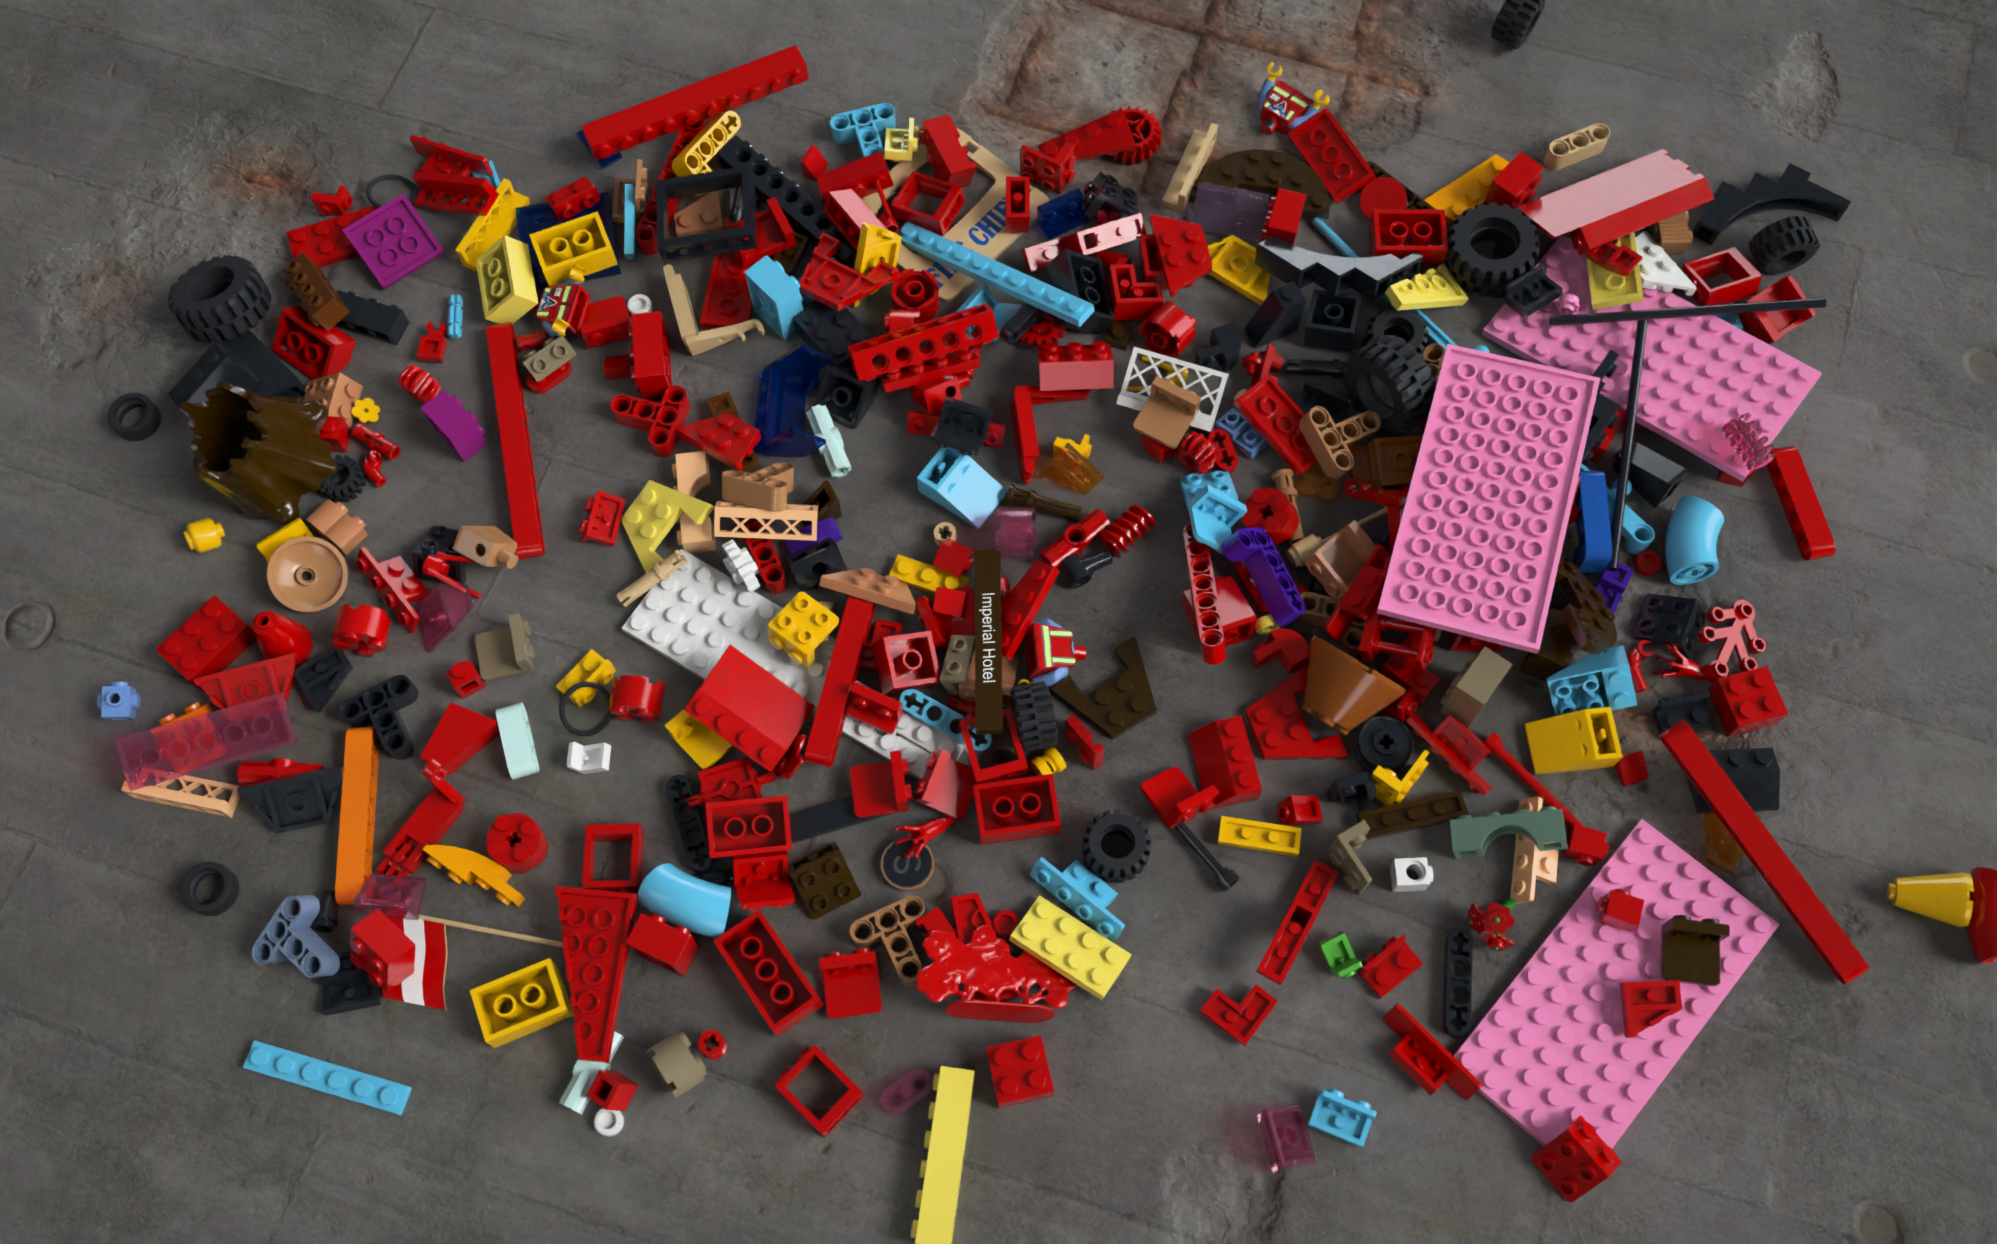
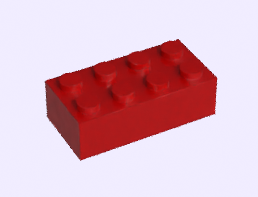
(768, 973)

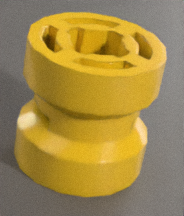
(1048, 763)

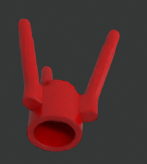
(886, 217)
(438, 568)

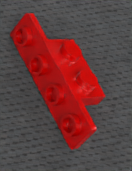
(449, 160)
(924, 424)
(395, 585)
(1361, 595)
(1457, 746)
(1426, 1058)

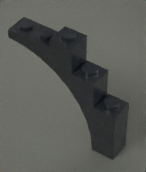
(1764, 194)

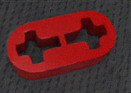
(1227, 450)

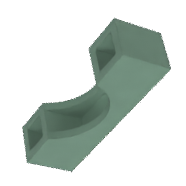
(1542, 827)

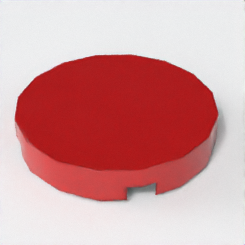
(1382, 194)

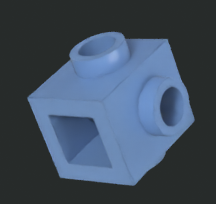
(118, 711)

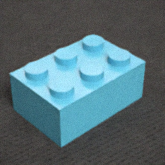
(774, 296)

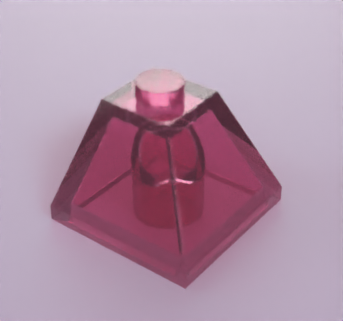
(442, 613)

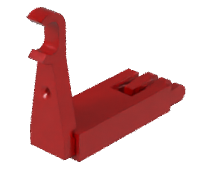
(1024, 424)
(1393, 499)
(425, 825)

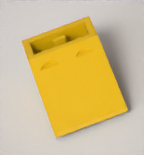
(1574, 741)

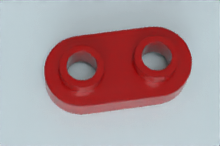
(549, 381)

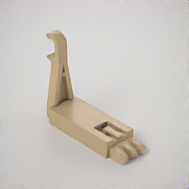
(696, 341)

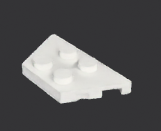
(1658, 269)

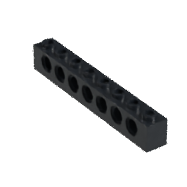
(775, 184)

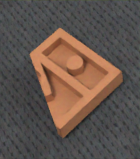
(700, 216)

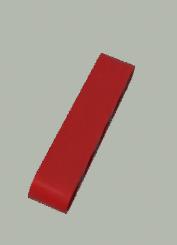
(1800, 504)
(767, 568)

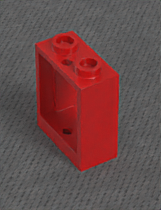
(946, 213)
(1736, 266)
(999, 772)
(614, 833)
(839, 1110)

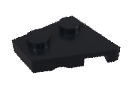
(323, 676)

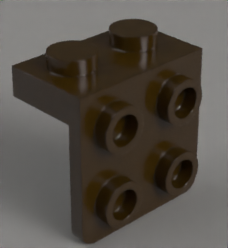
(1692, 950)

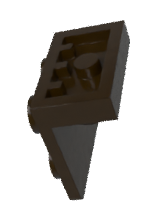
(824, 880)

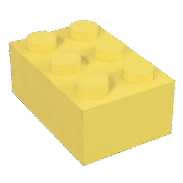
(506, 281)

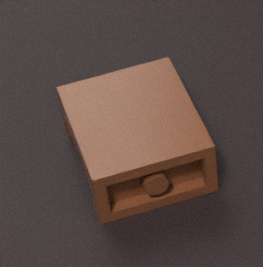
(1340, 559)

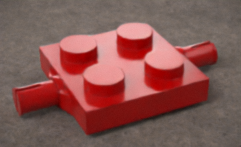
(730, 782)

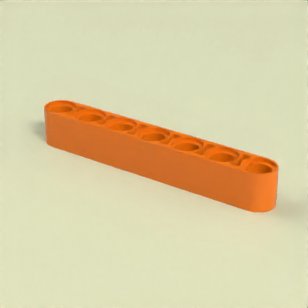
(357, 813)

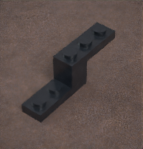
(1604, 409)

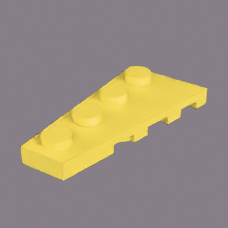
(1428, 290)

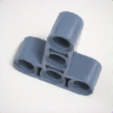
(291, 938)

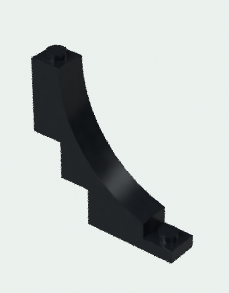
(1333, 273)

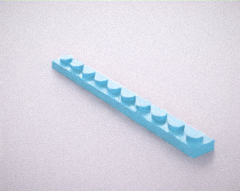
(996, 274)

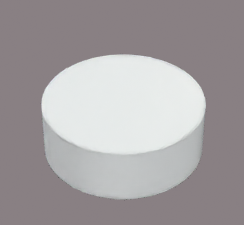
(639, 304)
(608, 1122)

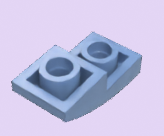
(1242, 433)

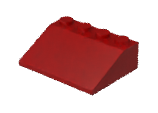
(749, 708)

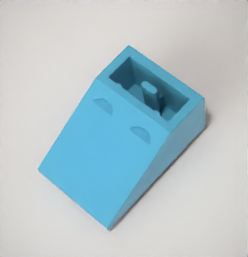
(960, 486)
(1593, 683)

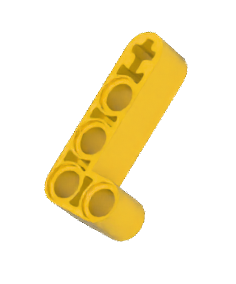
(705, 145)

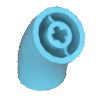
(1692, 541)
(685, 900)

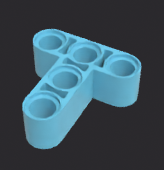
(863, 127)

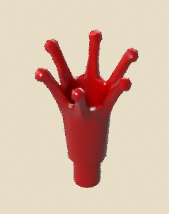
(1680, 666)
(924, 833)

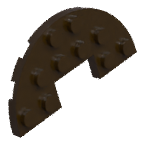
(1267, 172)
(1587, 613)

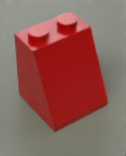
(1235, 612)

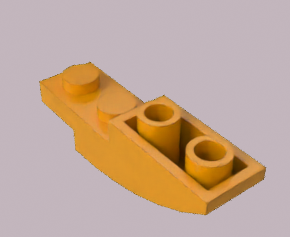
(471, 867)

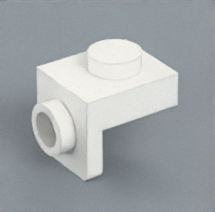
(588, 758)

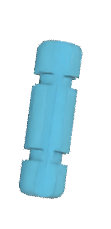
(455, 316)

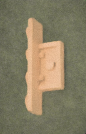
(1529, 862)

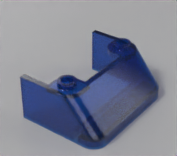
(783, 401)

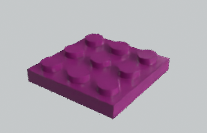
(393, 241)

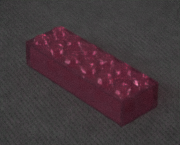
(206, 741)

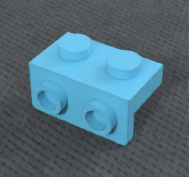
(1341, 1117)

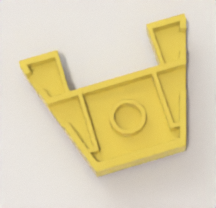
(655, 514)

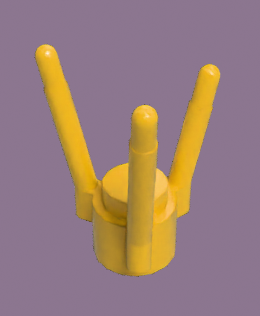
(1169, 368)

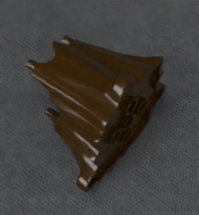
(259, 450)

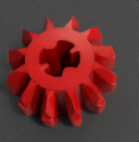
(418, 384)
(1196, 453)

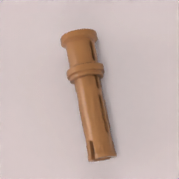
(1284, 483)

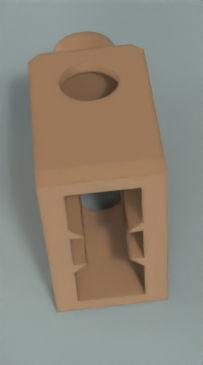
(486, 546)

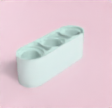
(517, 741)

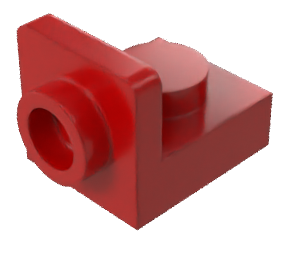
(1299, 811)

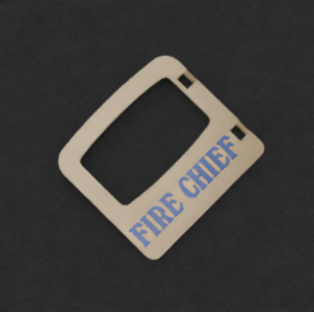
(978, 230)

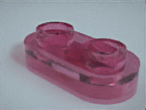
(906, 1091)

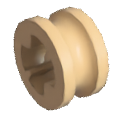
(940, 528)

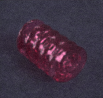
(1747, 442)

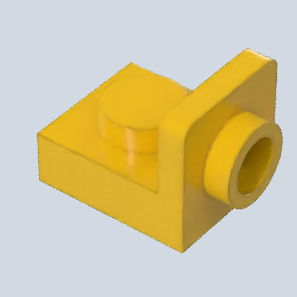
(1084, 448)

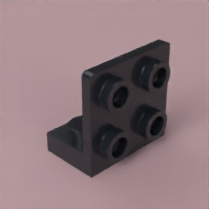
(438, 540)

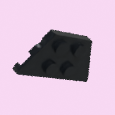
(296, 799)

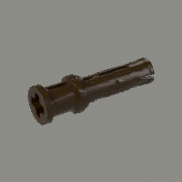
(1073, 512)

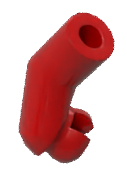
(372, 468)

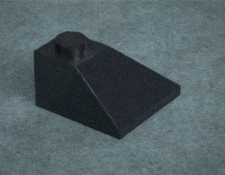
(846, 395)

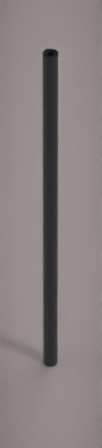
(1688, 311)
(1627, 443)

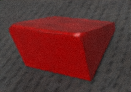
(813, 163)
(617, 366)
(949, 602)
(1632, 769)

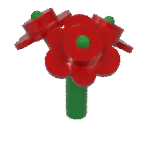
(1493, 920)

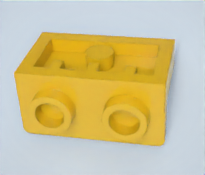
(592, 669)

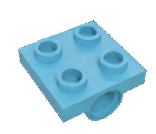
(1193, 483)

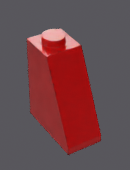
(459, 737)

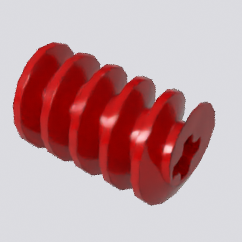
(1125, 528)

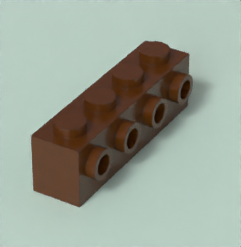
(314, 292)

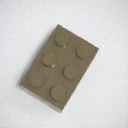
(1474, 685)

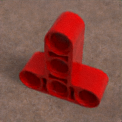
(655, 422)

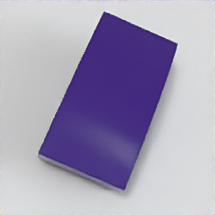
(825, 529)

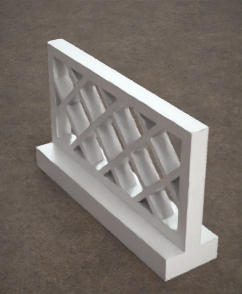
(1137, 401)

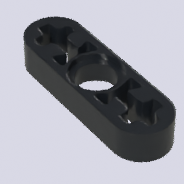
(1021, 323)

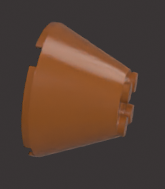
(1343, 688)

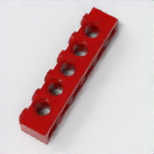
(911, 337)

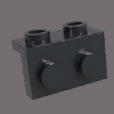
(1531, 291)
(1317, 395)

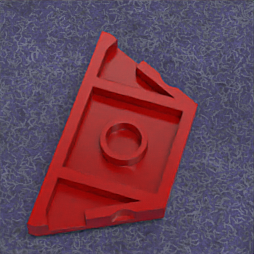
(1181, 251)
(722, 438)
(250, 681)

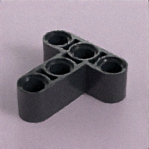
(385, 711)

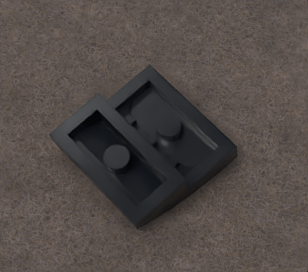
(348, 989)

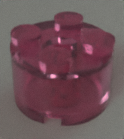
(1017, 532)

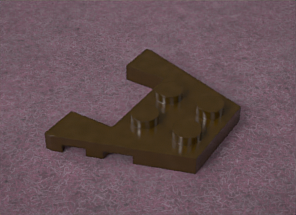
(1118, 703)

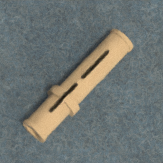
(659, 572)

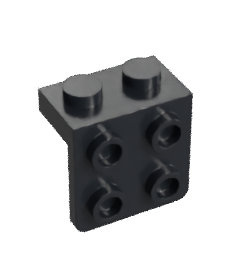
(1108, 189)
(962, 426)
(1670, 621)

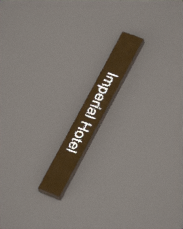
(988, 643)

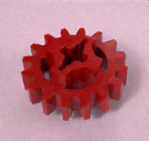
(1044, 332)

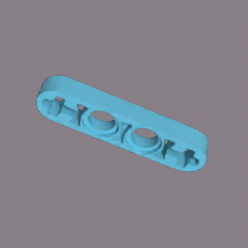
(943, 723)

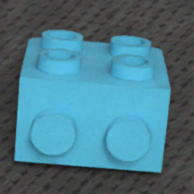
(1002, 311)
(1213, 516)

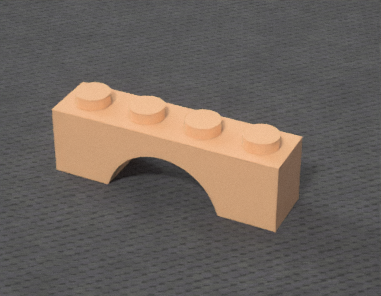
(692, 475)

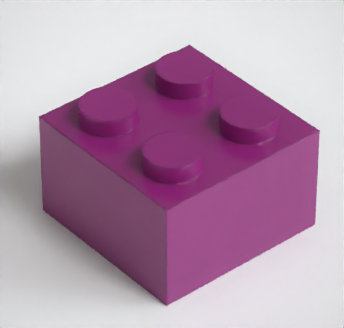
(455, 425)

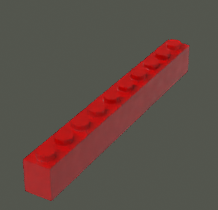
(695, 102)

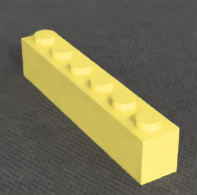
(945, 1156)

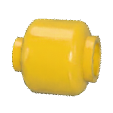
(204, 535)

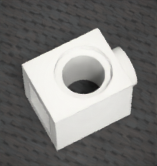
(1400, 880)

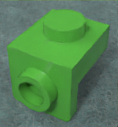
(1339, 955)

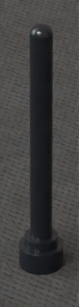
(1225, 877)

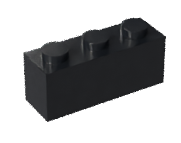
(373, 318)

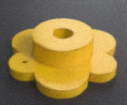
(371, 410)

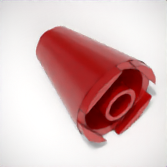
(282, 636)

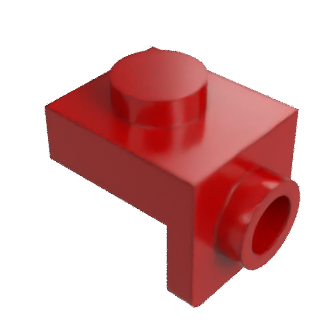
(333, 205)
(1402, 707)

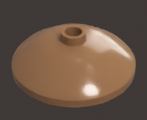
(313, 556)

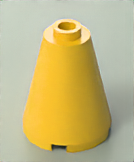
(1935, 896)

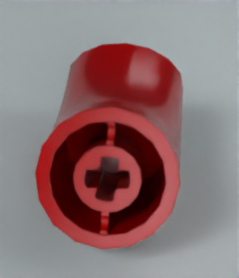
(1983, 921)

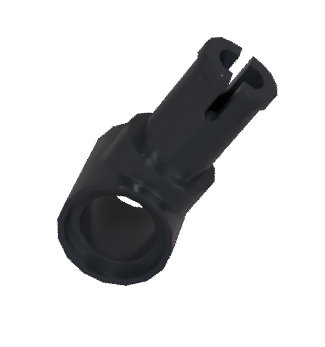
(1080, 570)

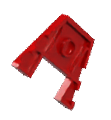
(836, 283)
(1282, 729)

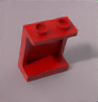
(773, 233)
(1772, 325)

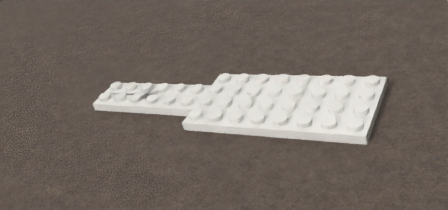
(705, 611)

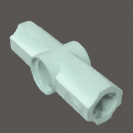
(833, 450)
(584, 1075)

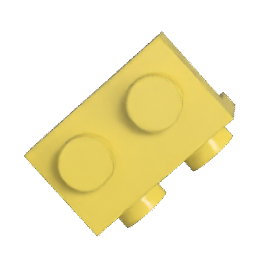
(901, 142)

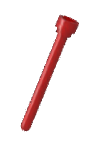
(1494, 743)

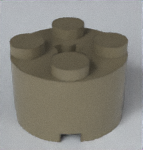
(676, 1064)

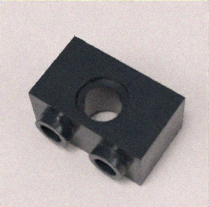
(803, 561)

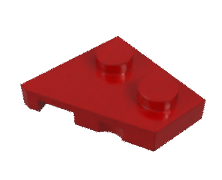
(1080, 735)

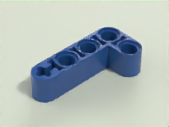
(1592, 524)

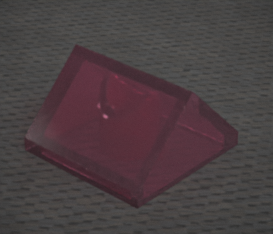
(392, 895)
(1286, 1137)

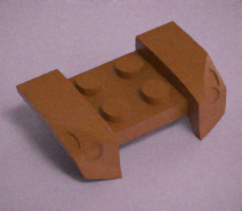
(1385, 461)

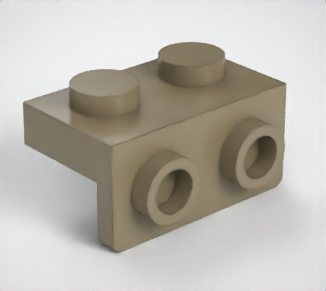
(550, 358)
(957, 662)

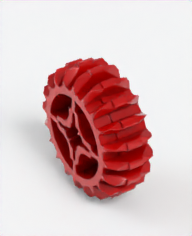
(1139, 124)

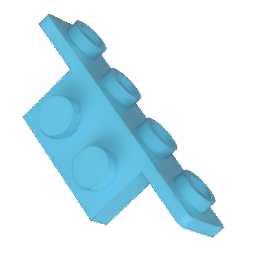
(1081, 893)

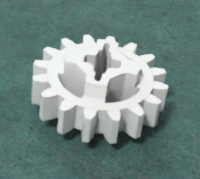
(741, 565)

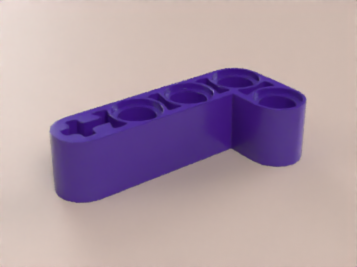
(1268, 572)

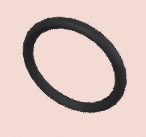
(389, 176)
(562, 710)

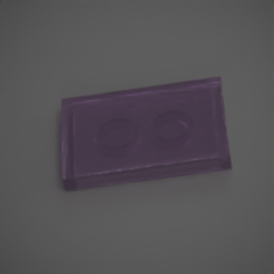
(1229, 211)

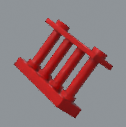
(1376, 623)

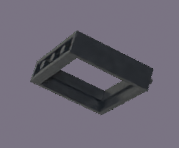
(711, 242)

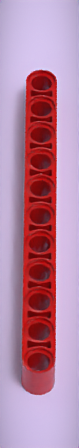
(515, 441)
(1764, 852)

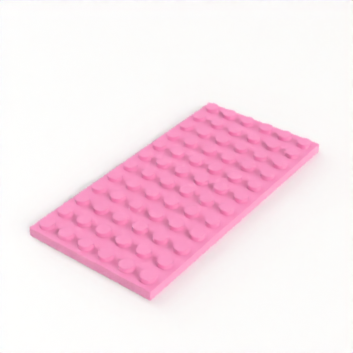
(1693, 367)
(1490, 498)
(1558, 1029)

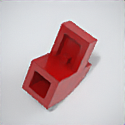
(1286, 646)

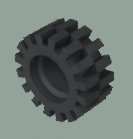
(350, 487)

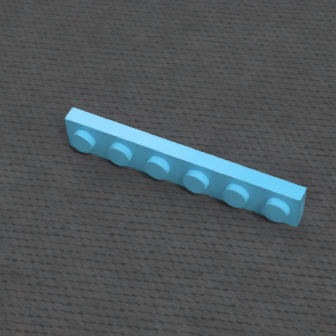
(327, 1077)

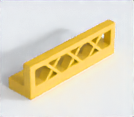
(492, 226)

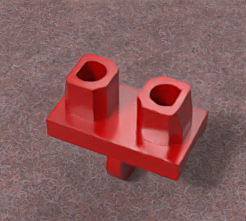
(1260, 363)

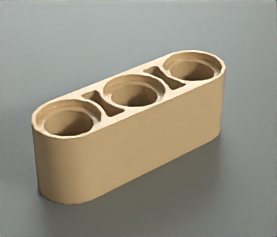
(1576, 146)

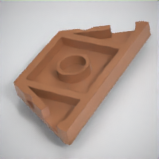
(871, 587)

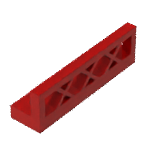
(456, 187)

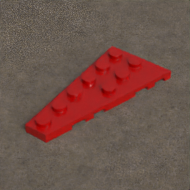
(595, 961)

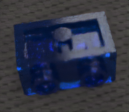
(1061, 214)

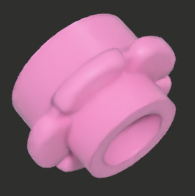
(1567, 304)

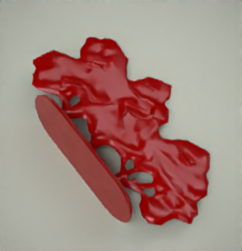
(989, 968)

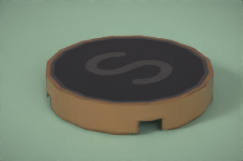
(907, 873)

